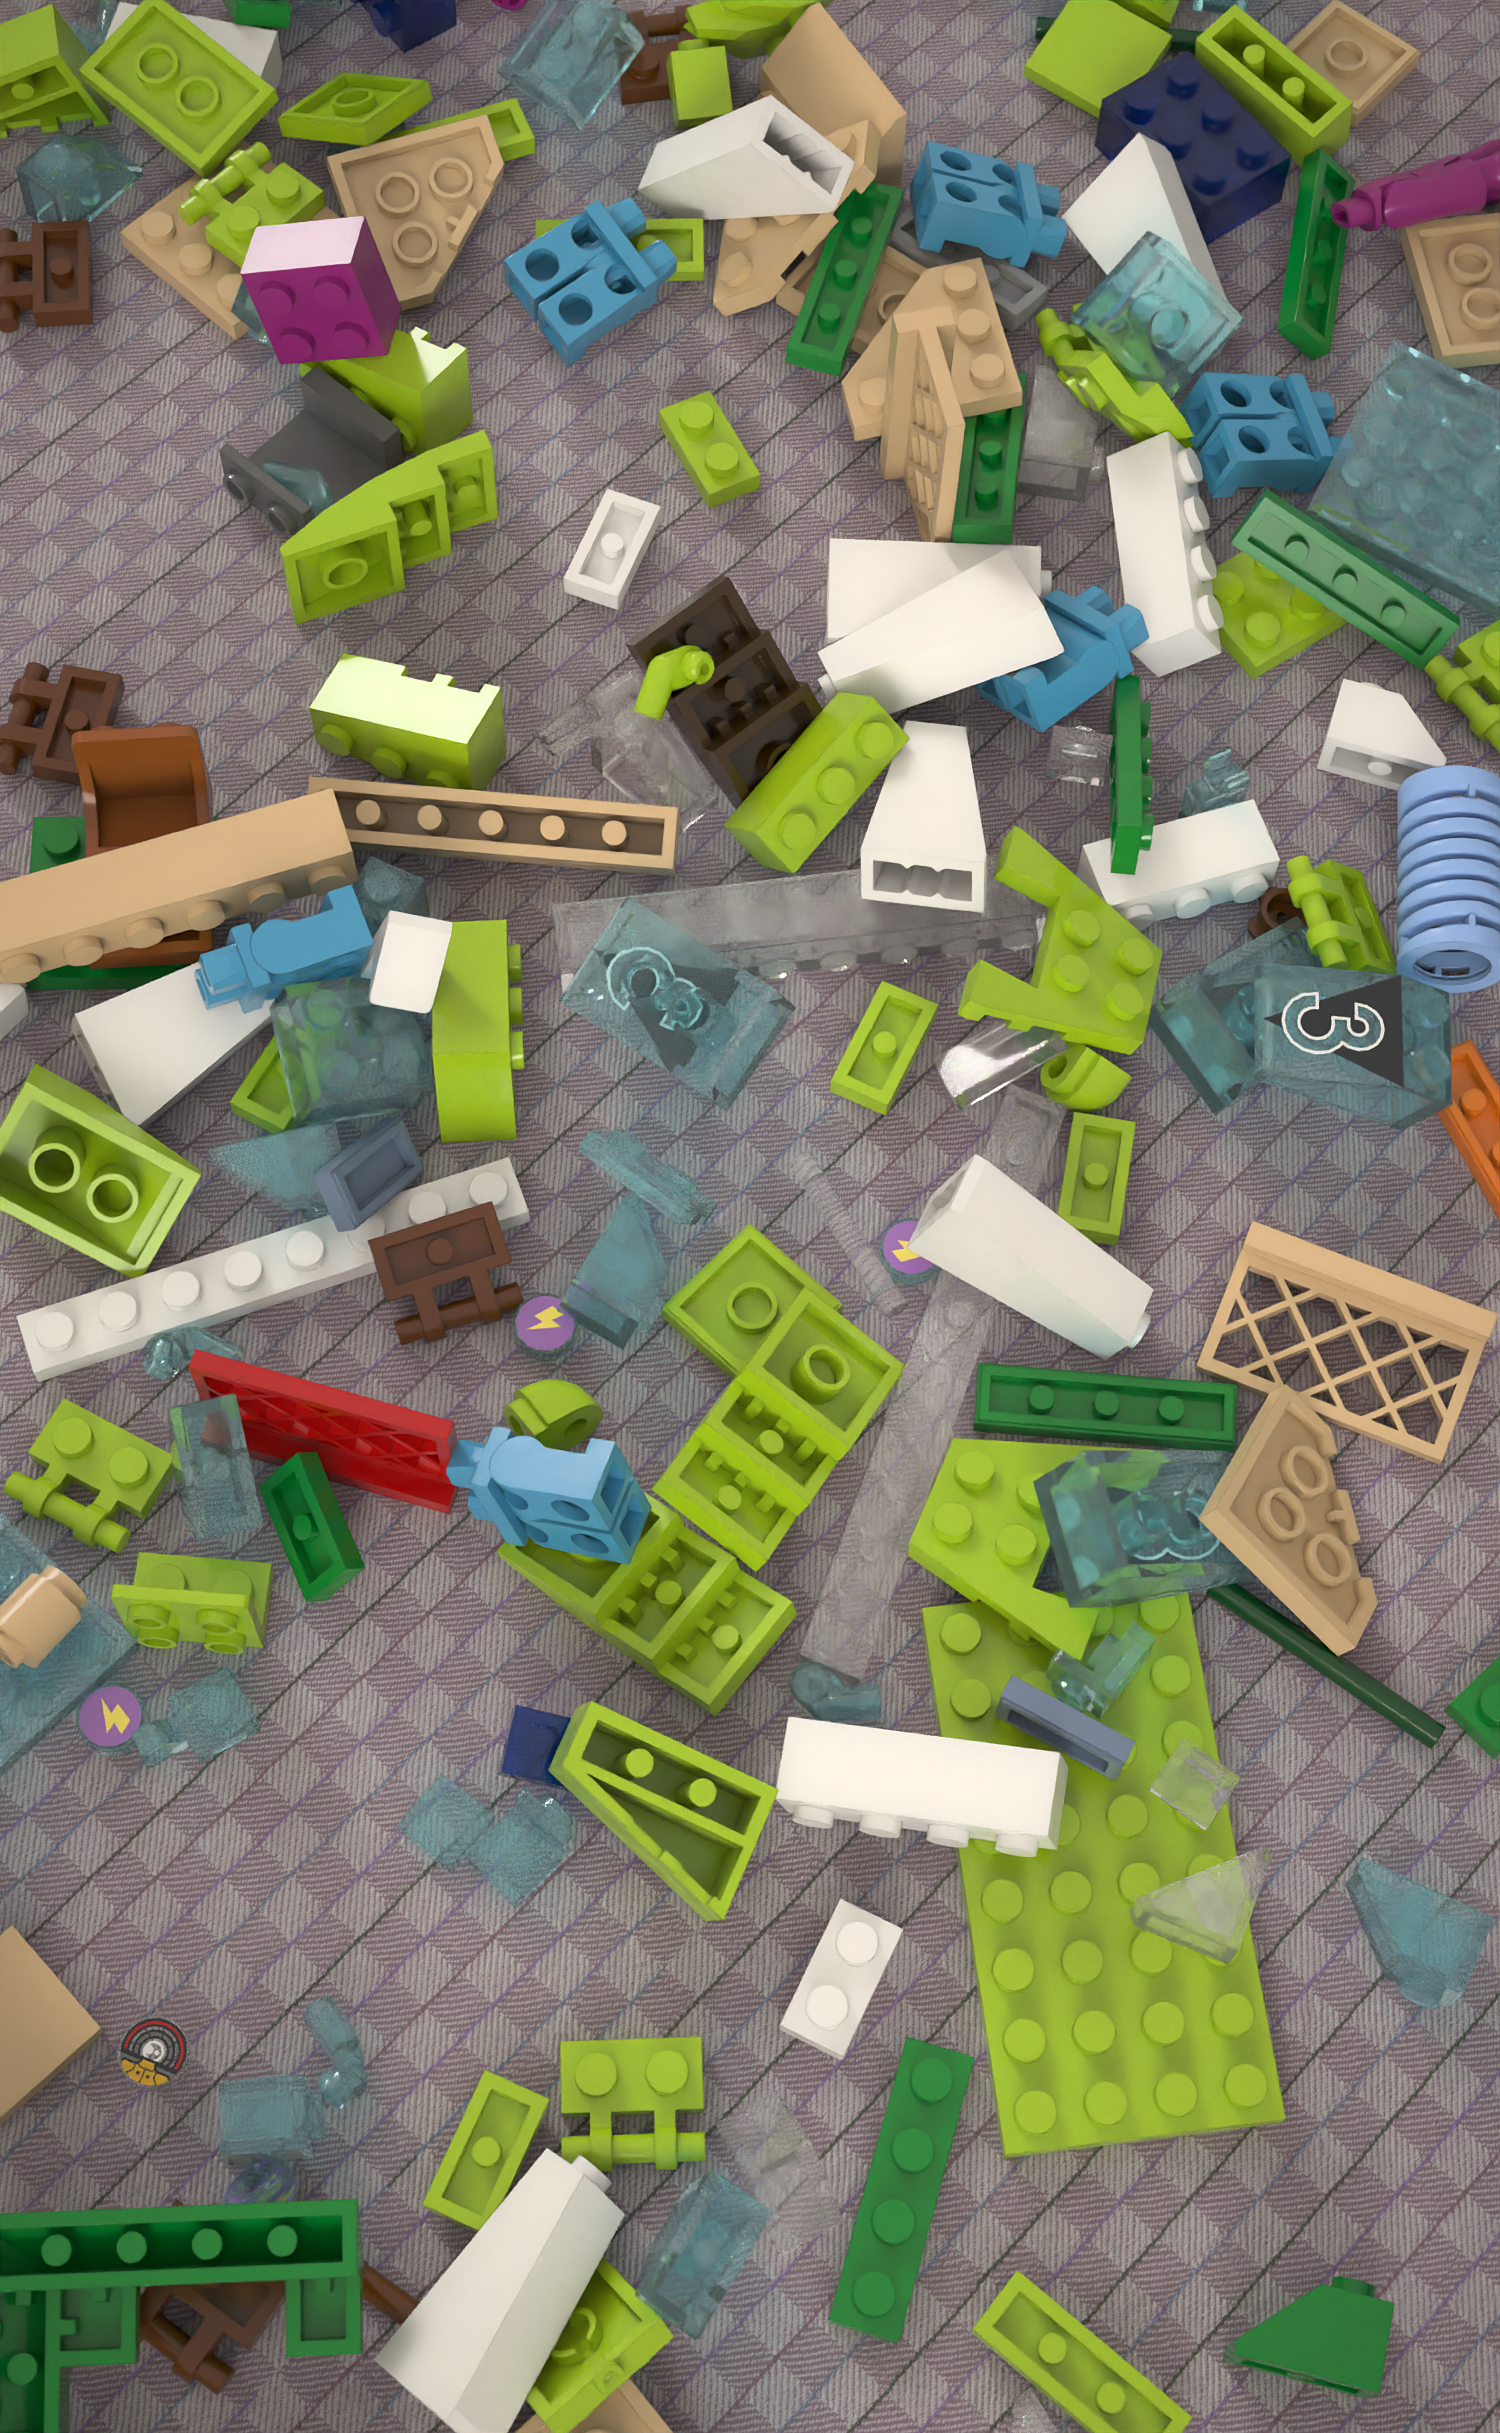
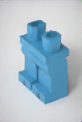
(984, 205)
(588, 276)
(1259, 432)
(1094, 653)
(286, 953)
(553, 1495)

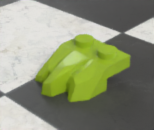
(746, 26)
(1134, 406)

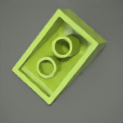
(89, 1174)

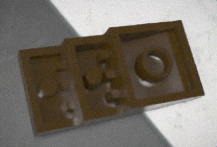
(752, 702)

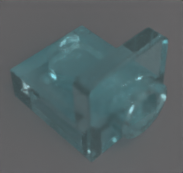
(1113, 1665)
(524, 1847)

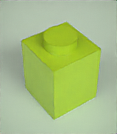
(698, 83)

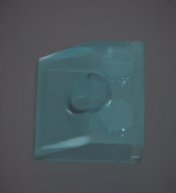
(573, 56)
(1157, 316)

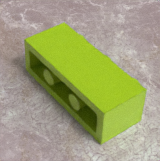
(1275, 85)
(816, 781)

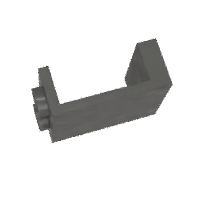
(332, 434)

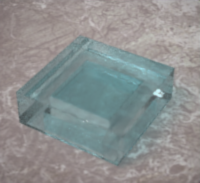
(446, 1823)

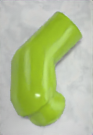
(671, 672)

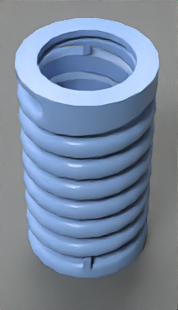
(1449, 878)

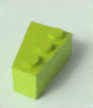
(42, 75)
(413, 387)
(410, 724)
(474, 1034)
(666, 1802)

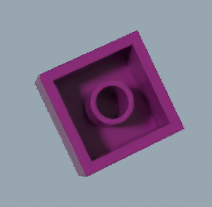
(321, 290)

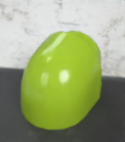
(1082, 1079)
(553, 1413)

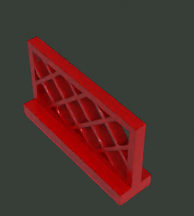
(355, 1436)

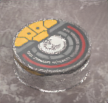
(155, 2053)

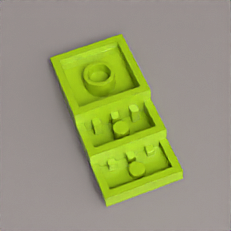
(389, 525)
(779, 1429)
(673, 1610)

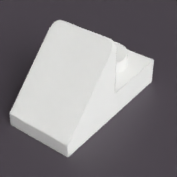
(407, 961)

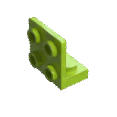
(196, 1601)

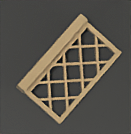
(923, 417)
(1368, 1292)

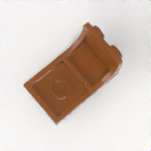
(140, 789)

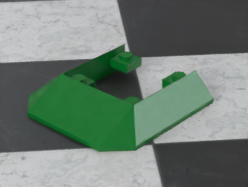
(78, 2276)

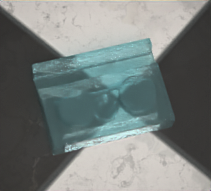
(658, 1184)

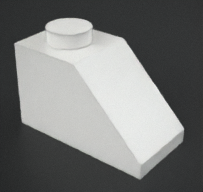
(1376, 737)

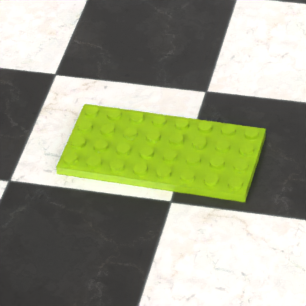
(1082, 2013)

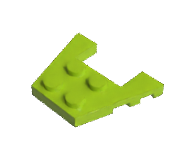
(1091, 964)
(991, 1540)

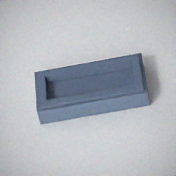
(368, 1173)
(1064, 1728)

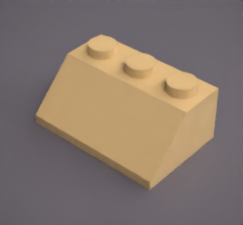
(833, 87)

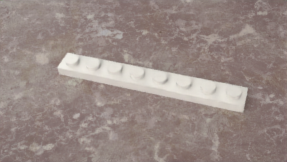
(248, 1275)

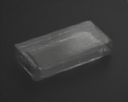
(994, 1060)

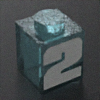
(269, 2119)

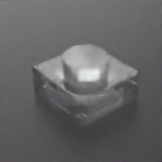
(1079, 755)

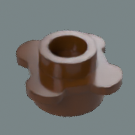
(1273, 903)

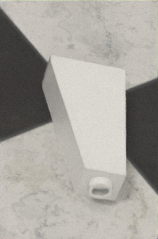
(746, 167)
(1135, 196)
(882, 575)
(945, 639)
(927, 826)
(160, 1043)
(1031, 1260)
(506, 2298)

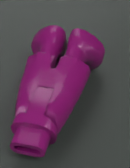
(1425, 193)

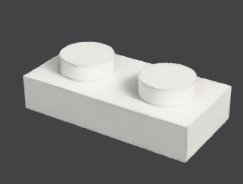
(612, 549)
(841, 1979)

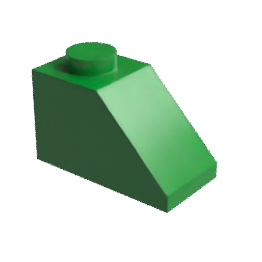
(1323, 2339)

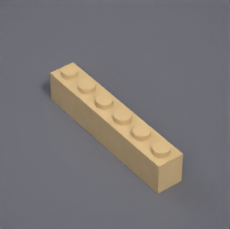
(506, 826)
(172, 885)

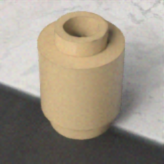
(38, 1617)

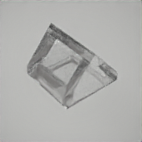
(1194, 1784)

